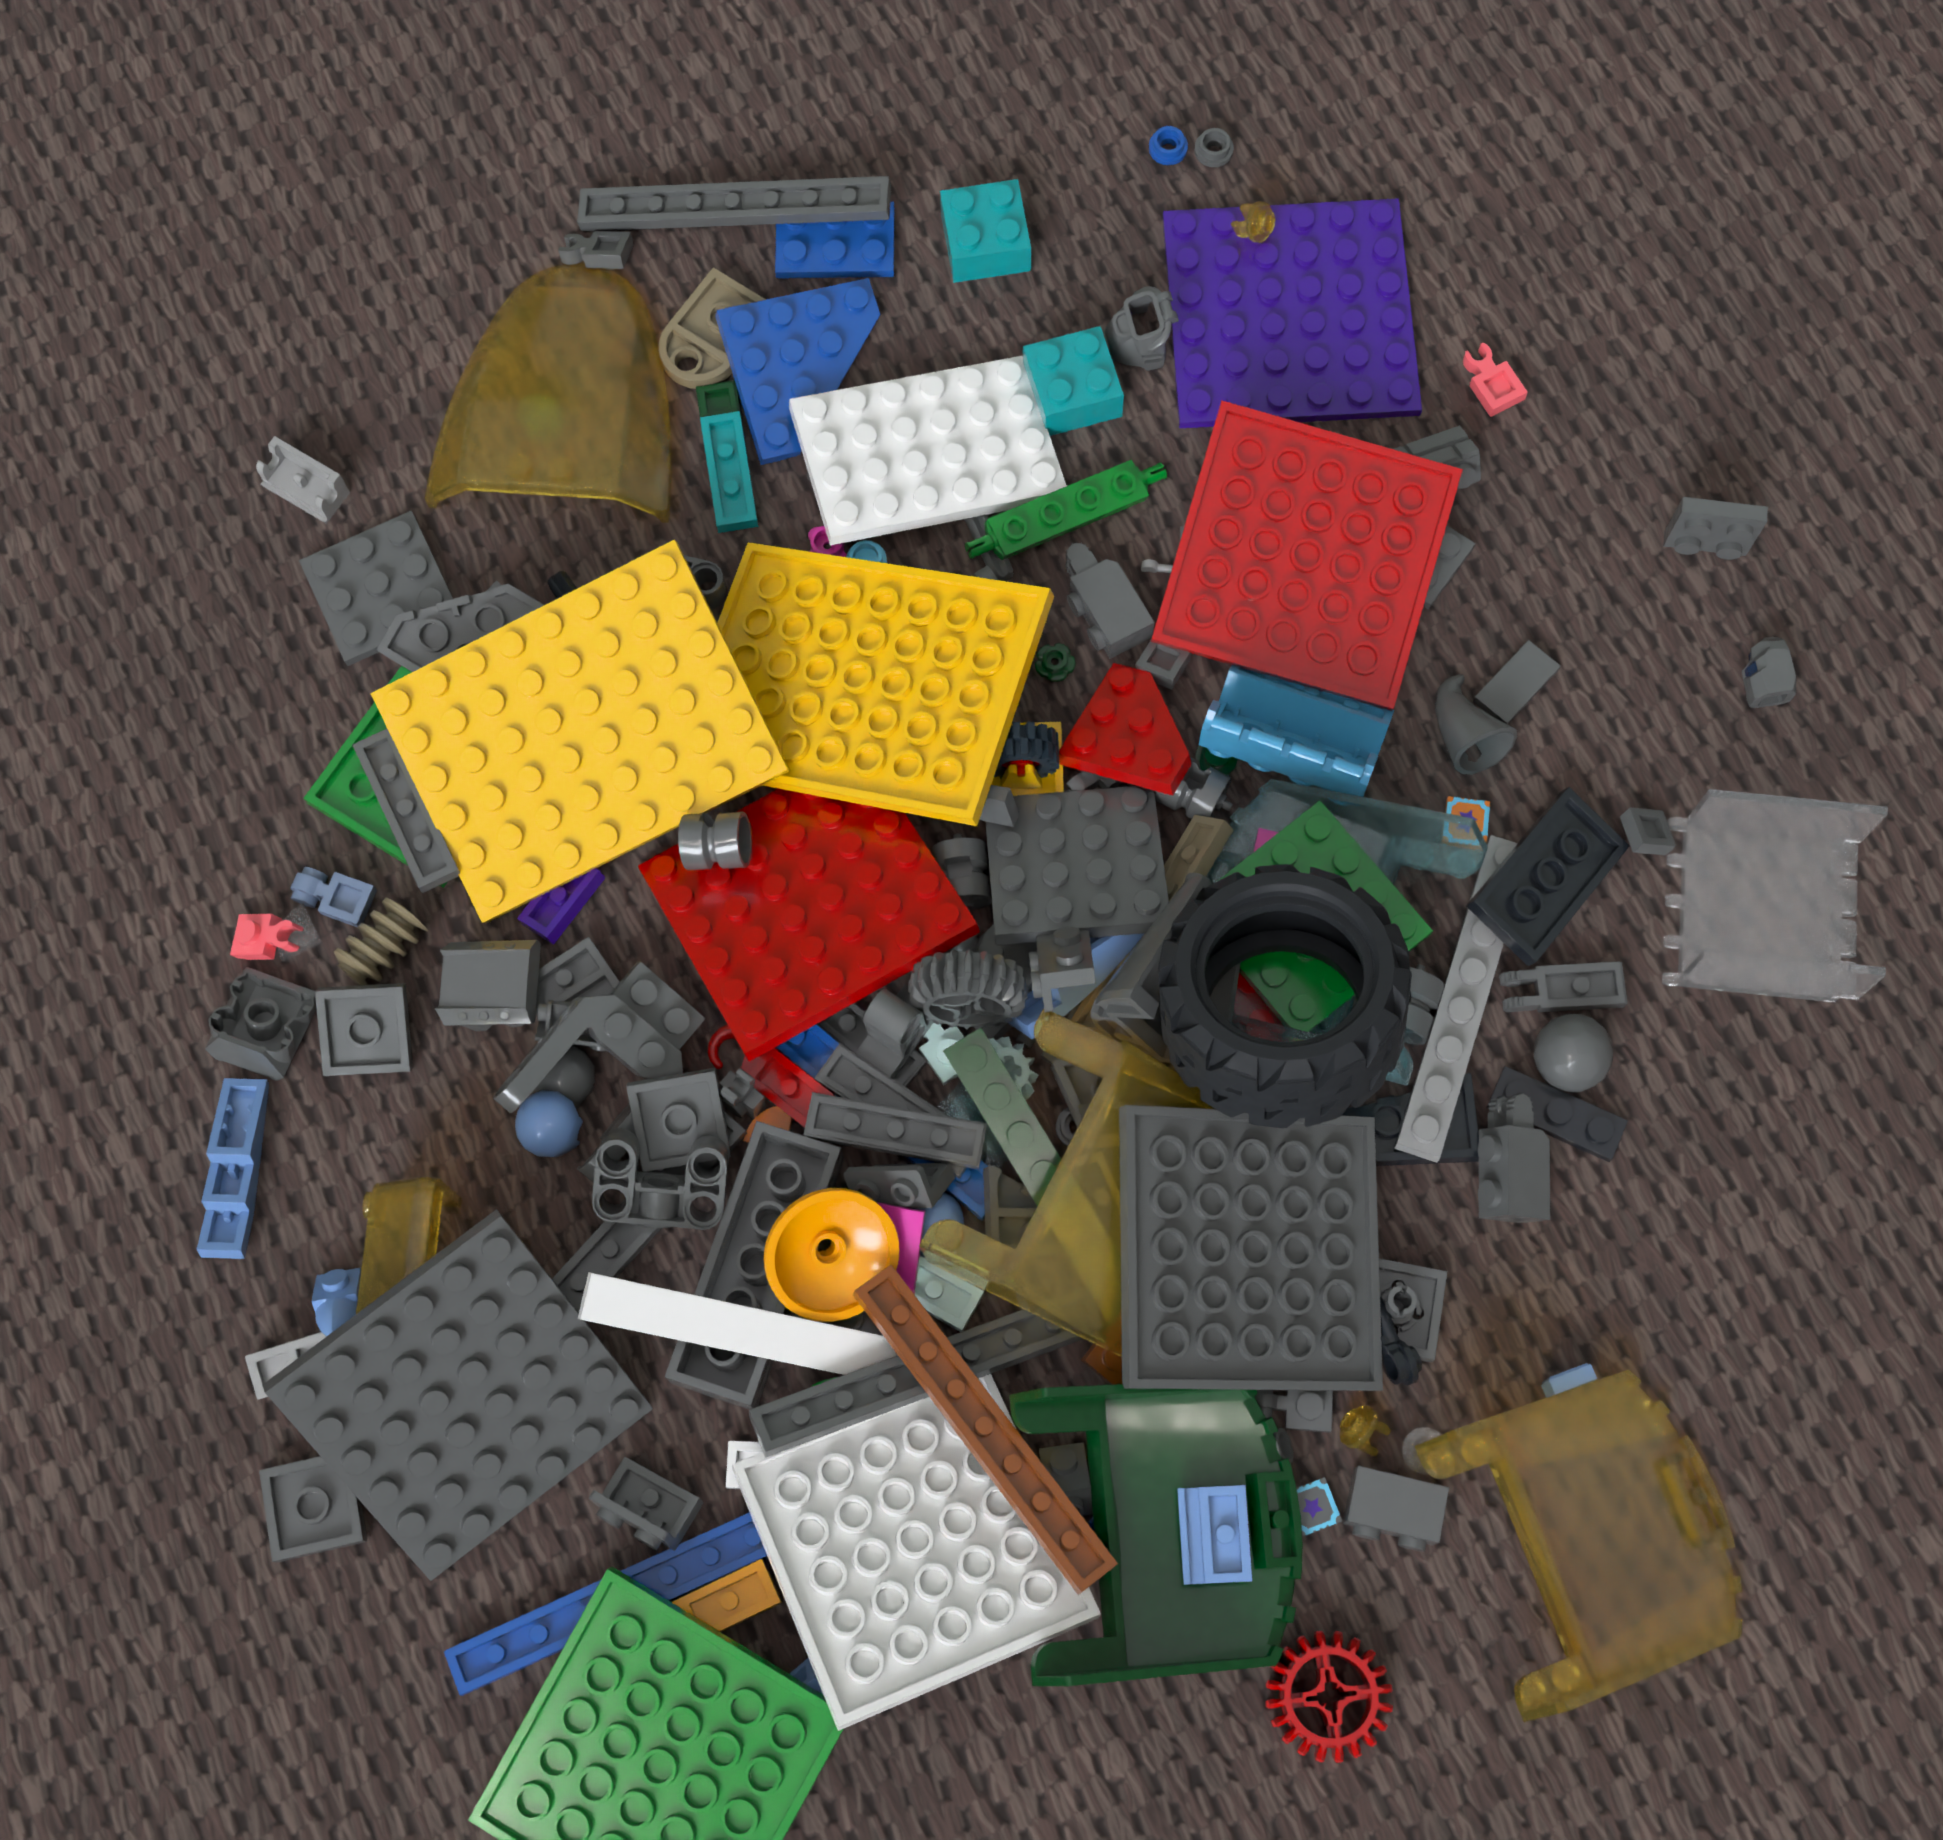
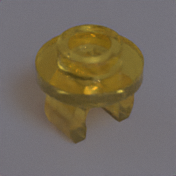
(1258, 222)
(1359, 1426)

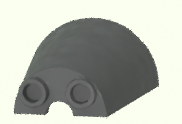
(1131, 999)

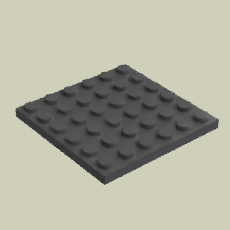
(1248, 1253)
(459, 1395)

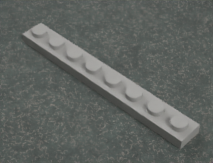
(1454, 1026)

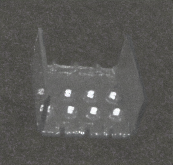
(1770, 896)

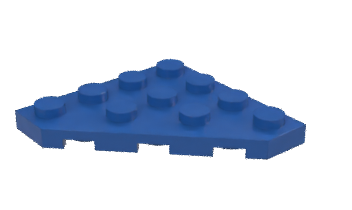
(792, 351)

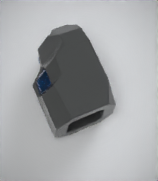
(1769, 674)

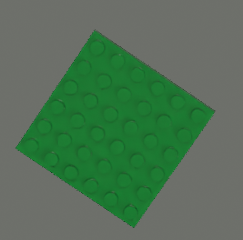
(658, 1734)

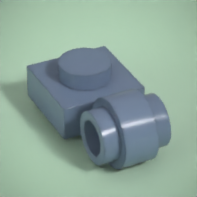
(341, 900)

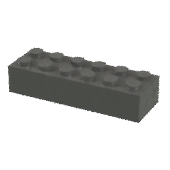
(771, 1177)

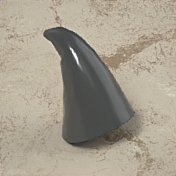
(1467, 725)

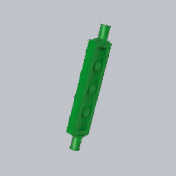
(1065, 510)

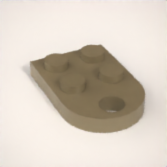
(696, 334)

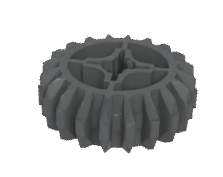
(968, 989)

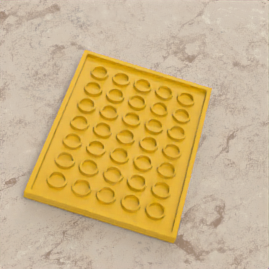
(883, 675)
(579, 731)

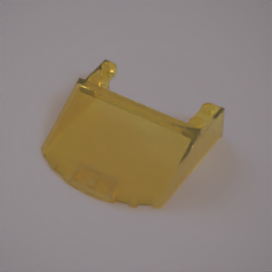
(1072, 1246)
(1608, 1533)

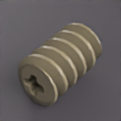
(378, 942)

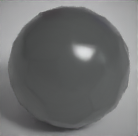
(1573, 1052)

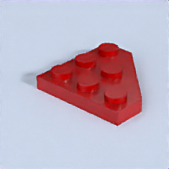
(1128, 734)

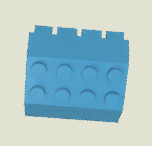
(1296, 731)

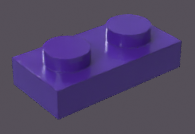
(555, 910)

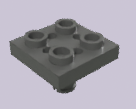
(1419, 1291)

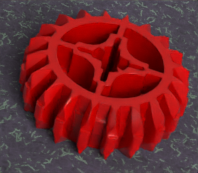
(1333, 1718)

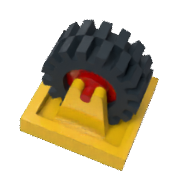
(1031, 759)

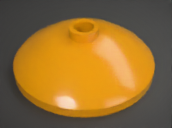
(823, 1282)

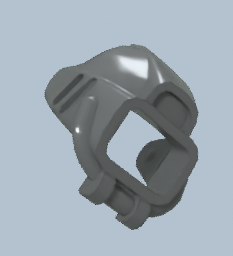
(1148, 349)

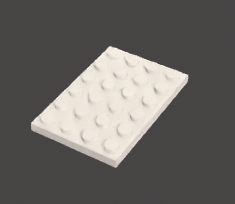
(925, 449)

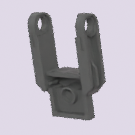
(636, 1023)

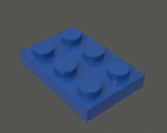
(836, 249)

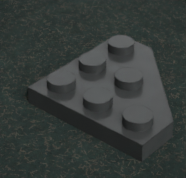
(435, 631)

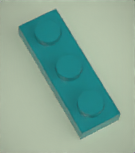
(729, 472)

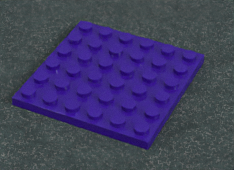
(1293, 323)

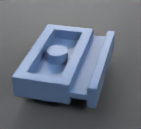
(1214, 1534)

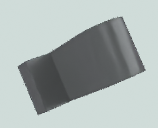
(892, 1031)

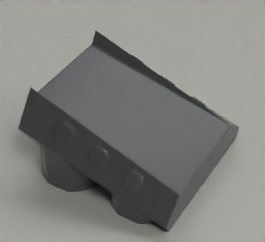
(489, 983)
(261, 1023)

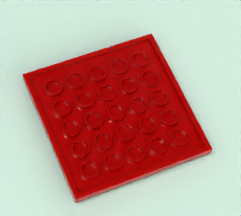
(1307, 555)
(817, 919)

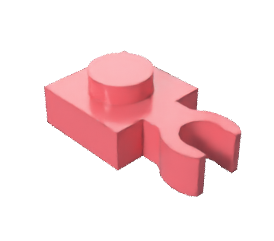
(1493, 385)
(260, 935)

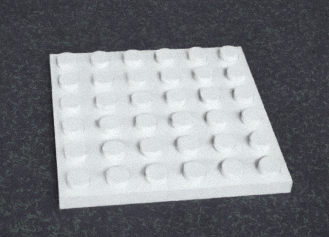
(902, 1559)

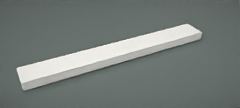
(730, 1326)

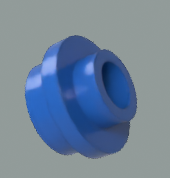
(1172, 136)

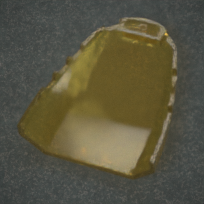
(562, 398)

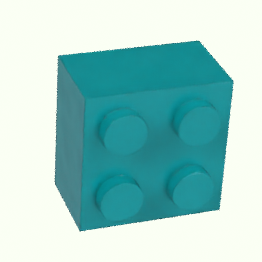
(985, 230)
(1073, 380)

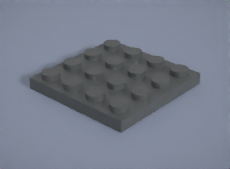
(1077, 864)

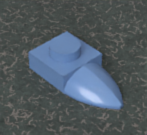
(335, 1298)

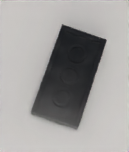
(1548, 876)

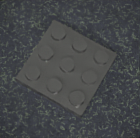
(371, 581)

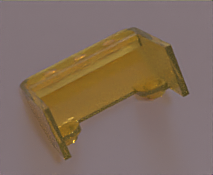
(400, 1231)

